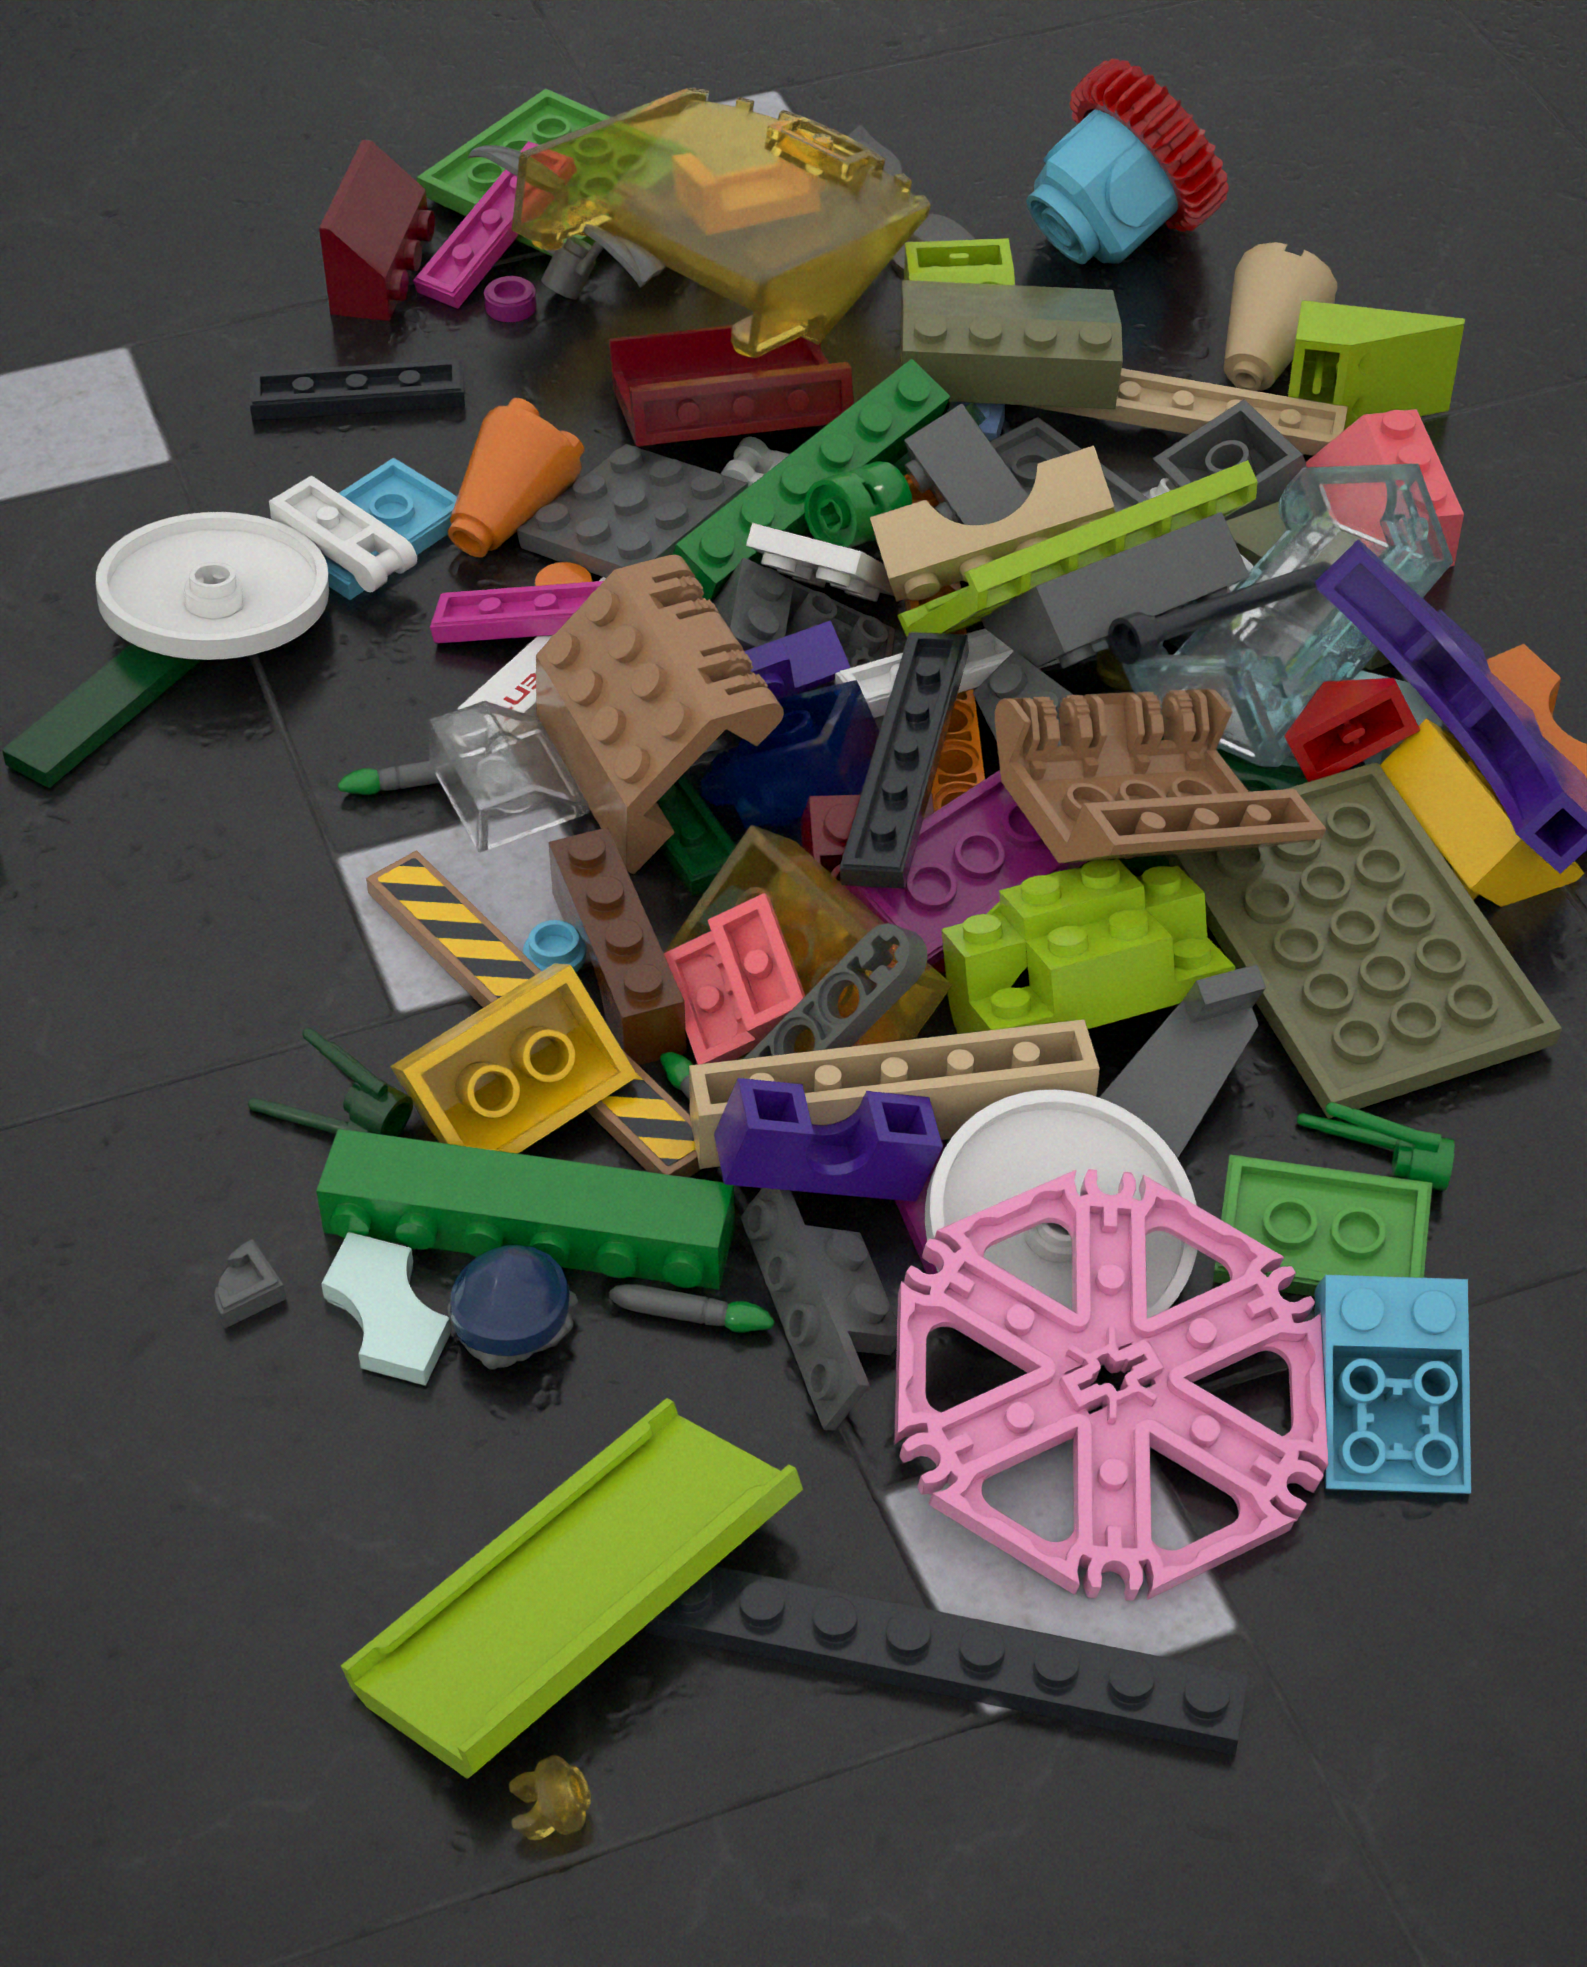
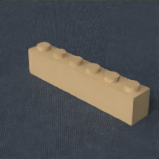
(955, 1071)

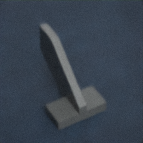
(1190, 1056)

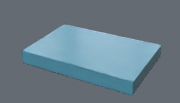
(405, 504)

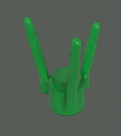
(1416, 1153)

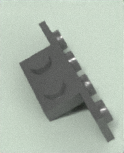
(824, 1299)

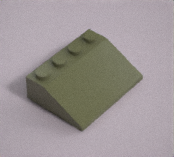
(1014, 342)

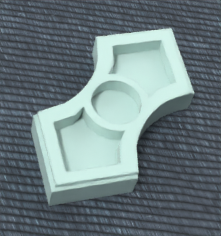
(399, 1331)

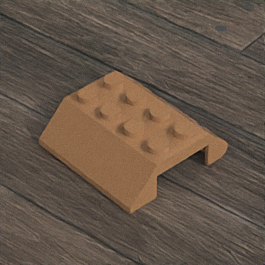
(642, 692)
(1128, 792)

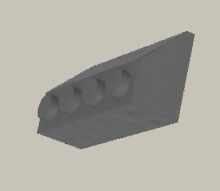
(1153, 578)

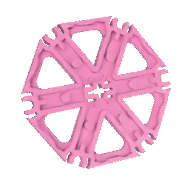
(1063, 1358)

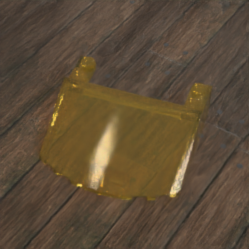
(733, 200)

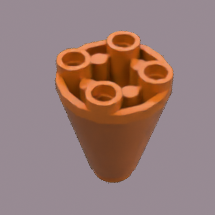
(511, 474)

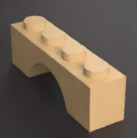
(931, 551)

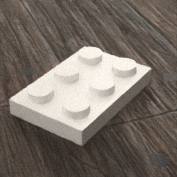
(820, 562)

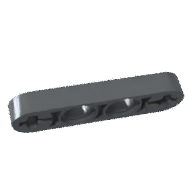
(876, 992)

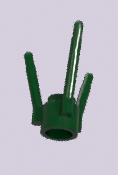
(370, 1101)

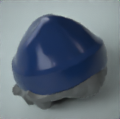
(510, 1305)

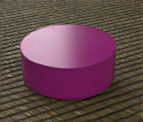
(510, 299)

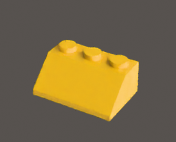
(1468, 819)
(516, 1066)

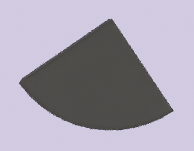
(247, 1285)

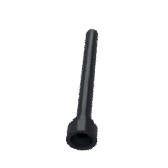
(1141, 635)

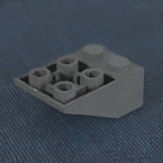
(768, 606)

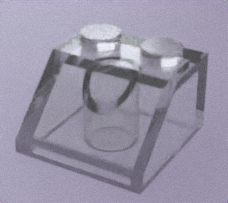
(502, 773)

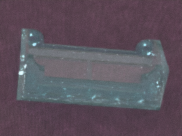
(1282, 652)

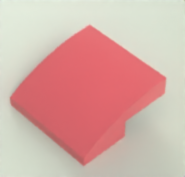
(735, 981)

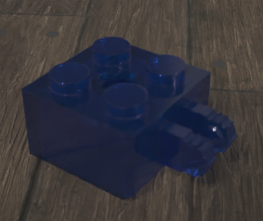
(814, 751)

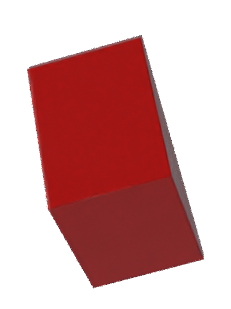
(1349, 724)

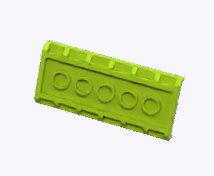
(1020, 571)
(565, 1587)

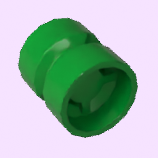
(842, 504)

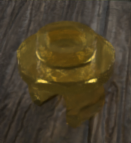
(560, 1797)

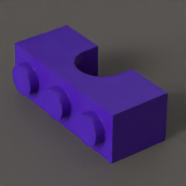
(874, 1153)

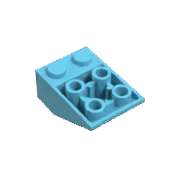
(1396, 1383)

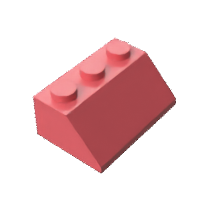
(1397, 439)

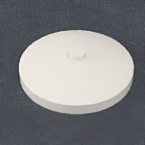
(212, 585)
(1036, 1140)

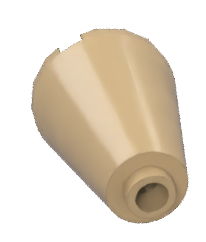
(1267, 311)

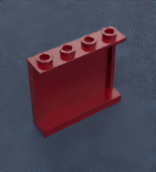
(702, 388)

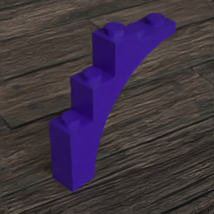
(1450, 671)

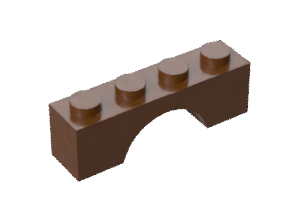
(630, 967)

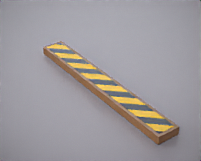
(490, 966)

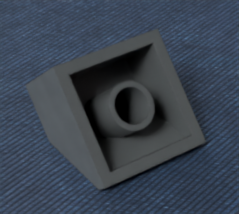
(1228, 441)

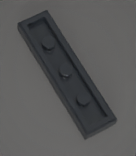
(356, 389)

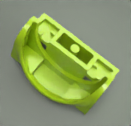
(1092, 947)

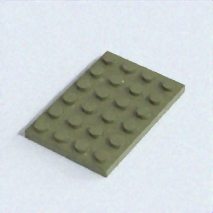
(1369, 949)

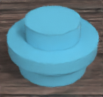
(555, 943)

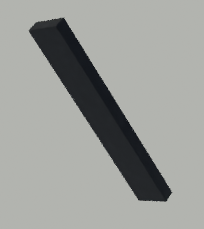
(905, 761)

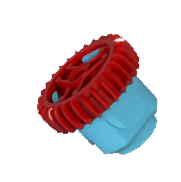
(1125, 168)

